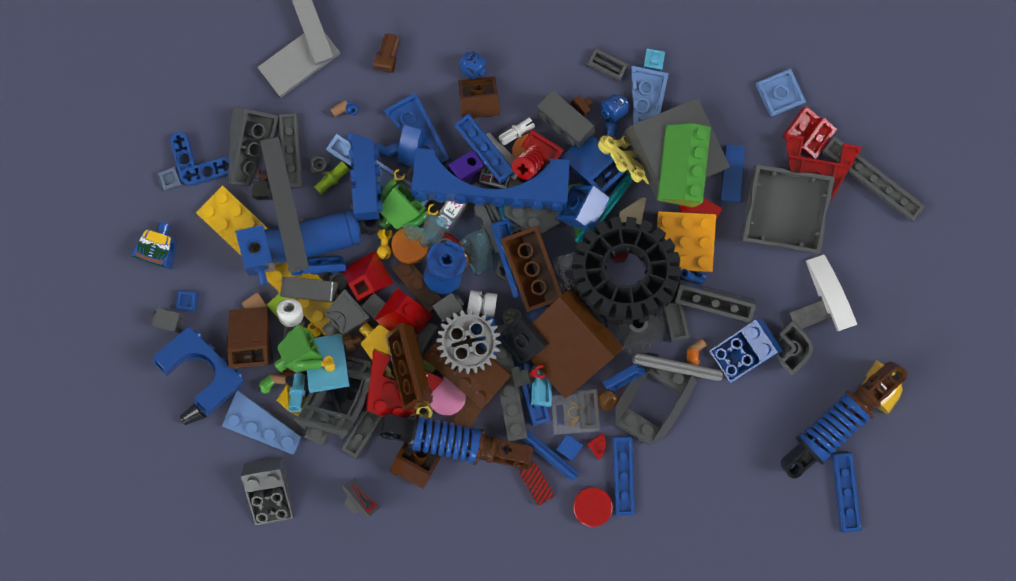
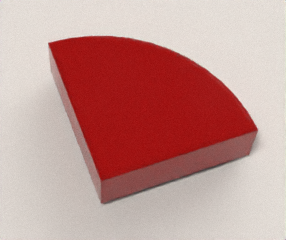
(598, 445)

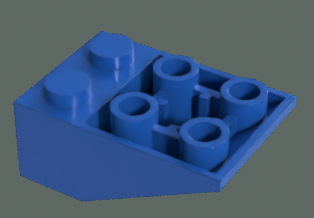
(593, 165)
(746, 350)

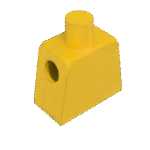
(374, 339)

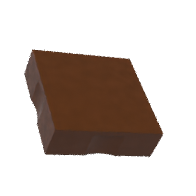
(576, 344)

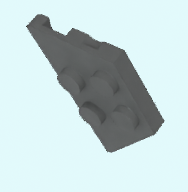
(528, 217)

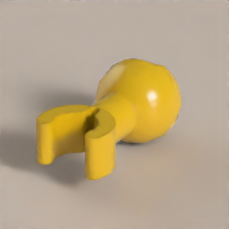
(384, 250)

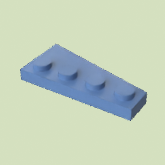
(647, 92)
(255, 422)

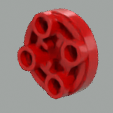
(592, 506)

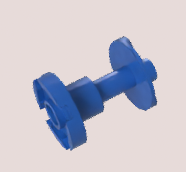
(444, 267)

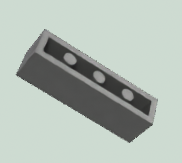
(715, 300)

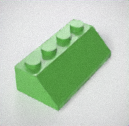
(684, 164)

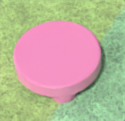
(447, 398)

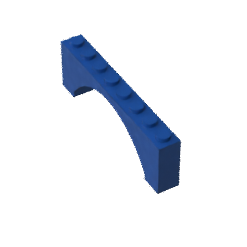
(436, 183)

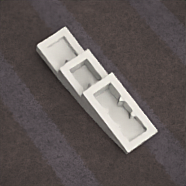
(831, 292)

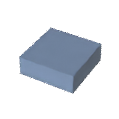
(170, 179)

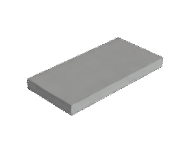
(292, 65)

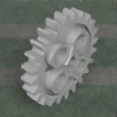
(472, 358)

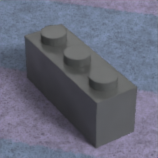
(565, 120)

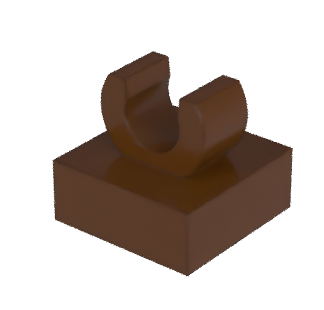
(581, 105)

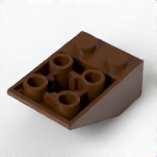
(249, 338)

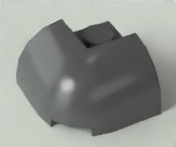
(796, 347)

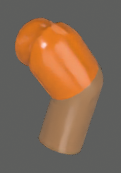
(693, 352)

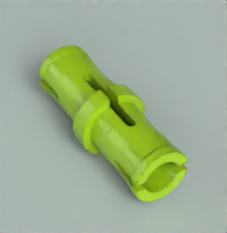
(331, 178)

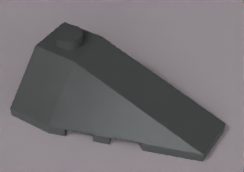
(246, 131)

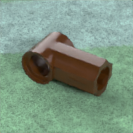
(386, 58)

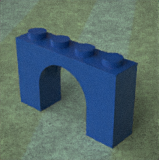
(191, 346)

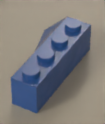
(364, 177)

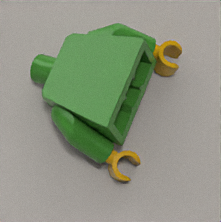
(400, 207)
(301, 352)

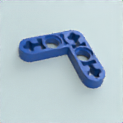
(191, 167)

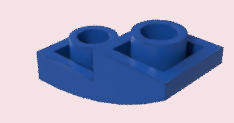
(410, 140)

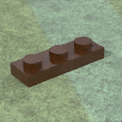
(415, 282)

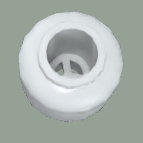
(290, 312)

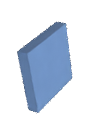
(780, 93)

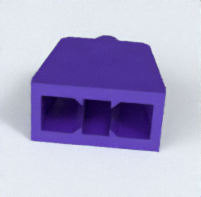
(466, 167)

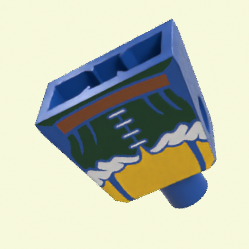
(156, 247)

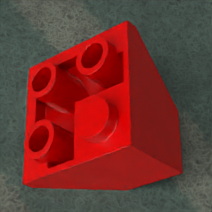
(367, 276)

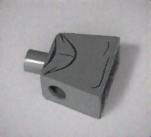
(345, 315)

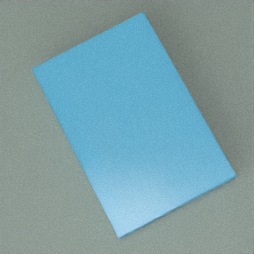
(326, 380)

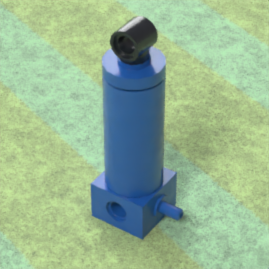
(318, 235)

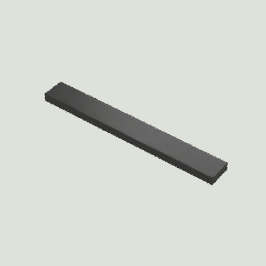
(284, 205)
(369, 421)

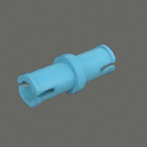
(297, 392)

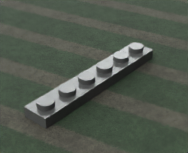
(877, 182)
(510, 396)

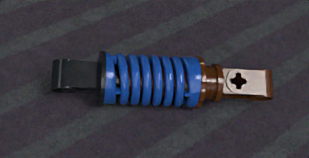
(840, 420)
(459, 440)

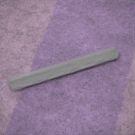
(678, 367)

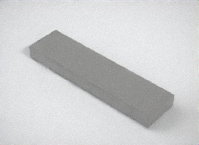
(313, 31)

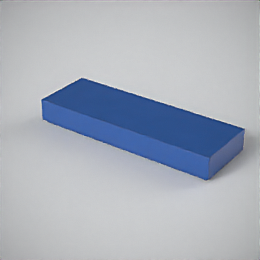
(733, 175)

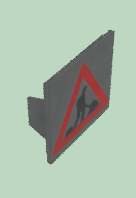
(359, 499)

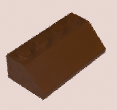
(532, 268)
(409, 367)
(477, 386)

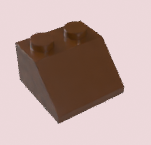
(479, 97)
(415, 465)

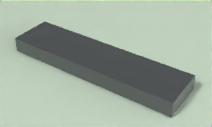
(291, 147)

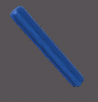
(551, 456)

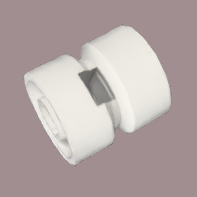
(483, 303)

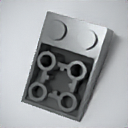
(267, 490)

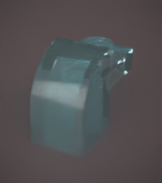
(430, 234)

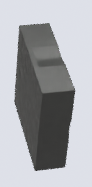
(649, 134)
(786, 209)

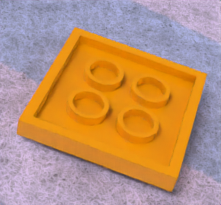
(692, 238)

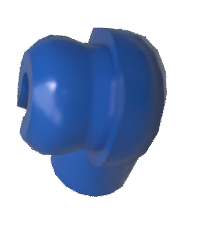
(390, 150)
(691, 277)

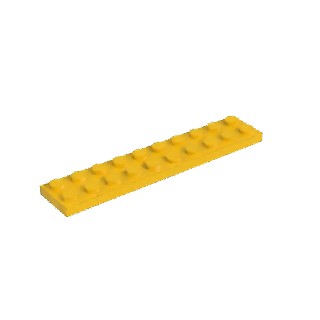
(225, 216)

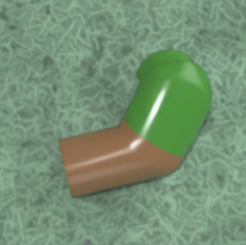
(266, 384)

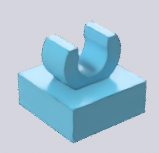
(654, 59)

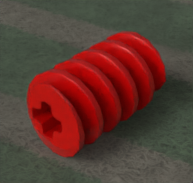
(529, 162)

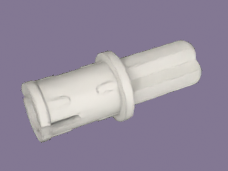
(516, 131)

